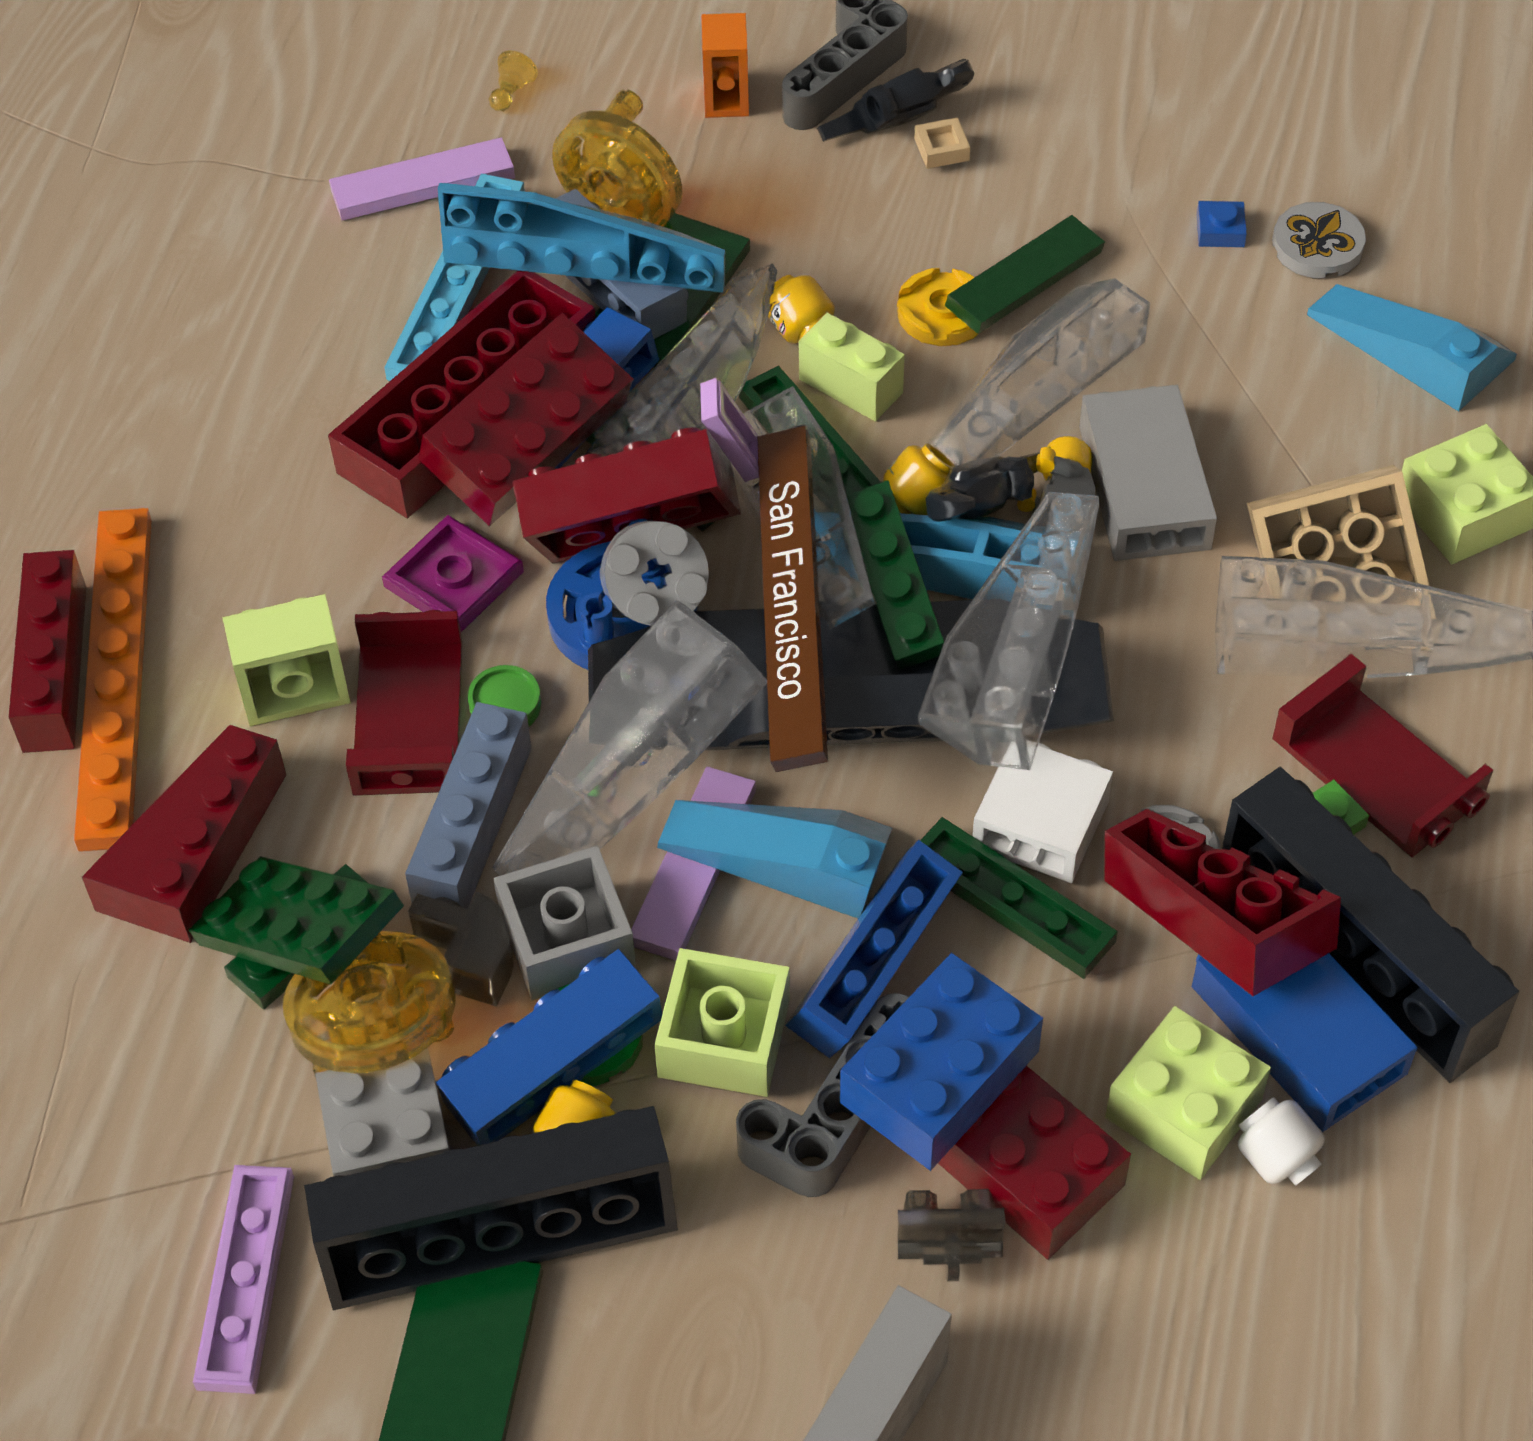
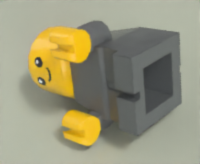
(1065, 468)

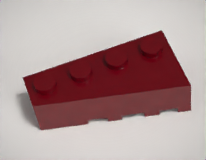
(190, 837)
(1217, 903)

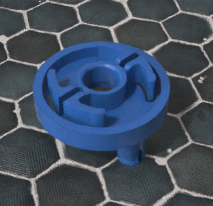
(587, 606)

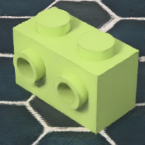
(851, 366)

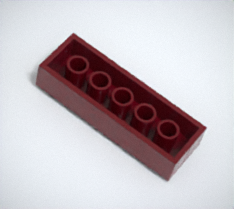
(383, 437)

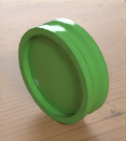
(507, 688)

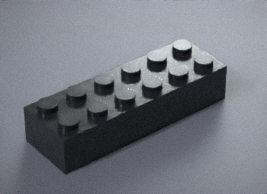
(1388, 934)
(491, 1206)

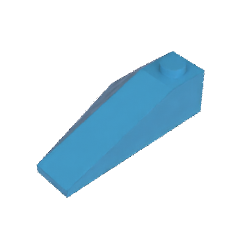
(1424, 348)
(795, 850)

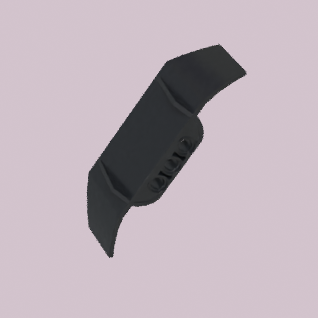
(865, 689)

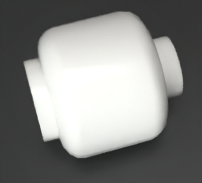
(1281, 1142)

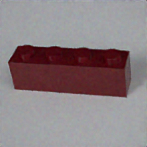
(48, 652)

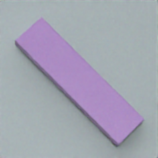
(418, 178)
(684, 884)
(244, 1280)

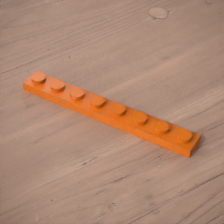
(113, 679)

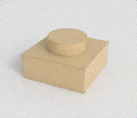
(942, 143)

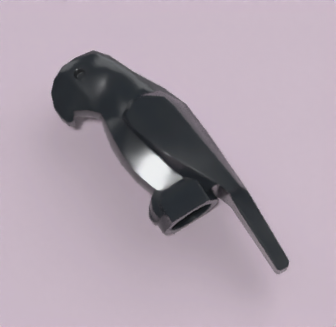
(899, 100)
(981, 486)

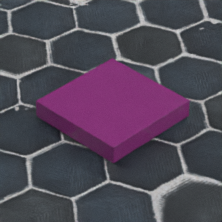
(453, 572)

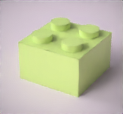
(1469, 493)
(286, 659)
(722, 1022)
(1187, 1092)

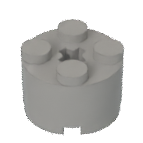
(627, 560)

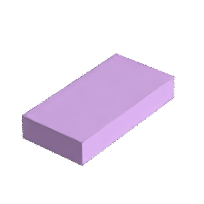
(729, 428)

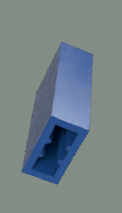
(1316, 1034)

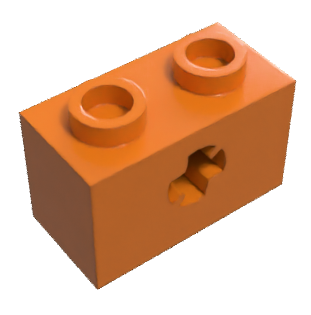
(725, 65)

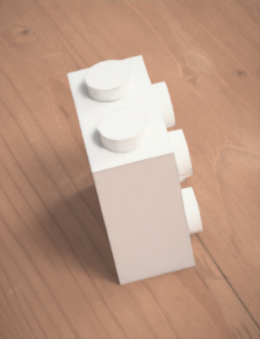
(1044, 813)

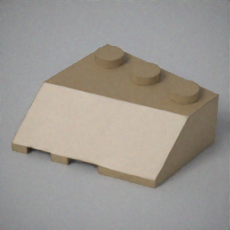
(1347, 522)

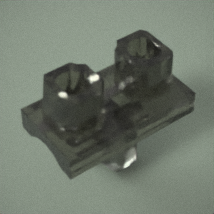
(950, 1235)

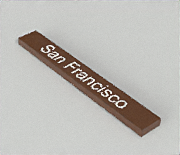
(791, 601)

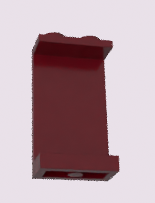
(406, 702)
(1377, 760)

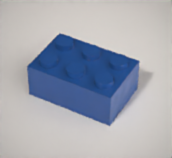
(940, 1061)

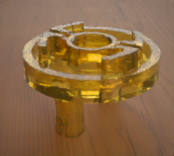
(619, 163)
(378, 1032)

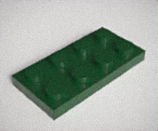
(296, 919)

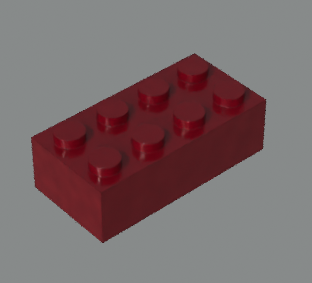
(524, 417)
(589, 502)
(1039, 1162)

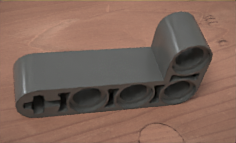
(866, 44)
(813, 1131)

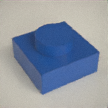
(1221, 224)

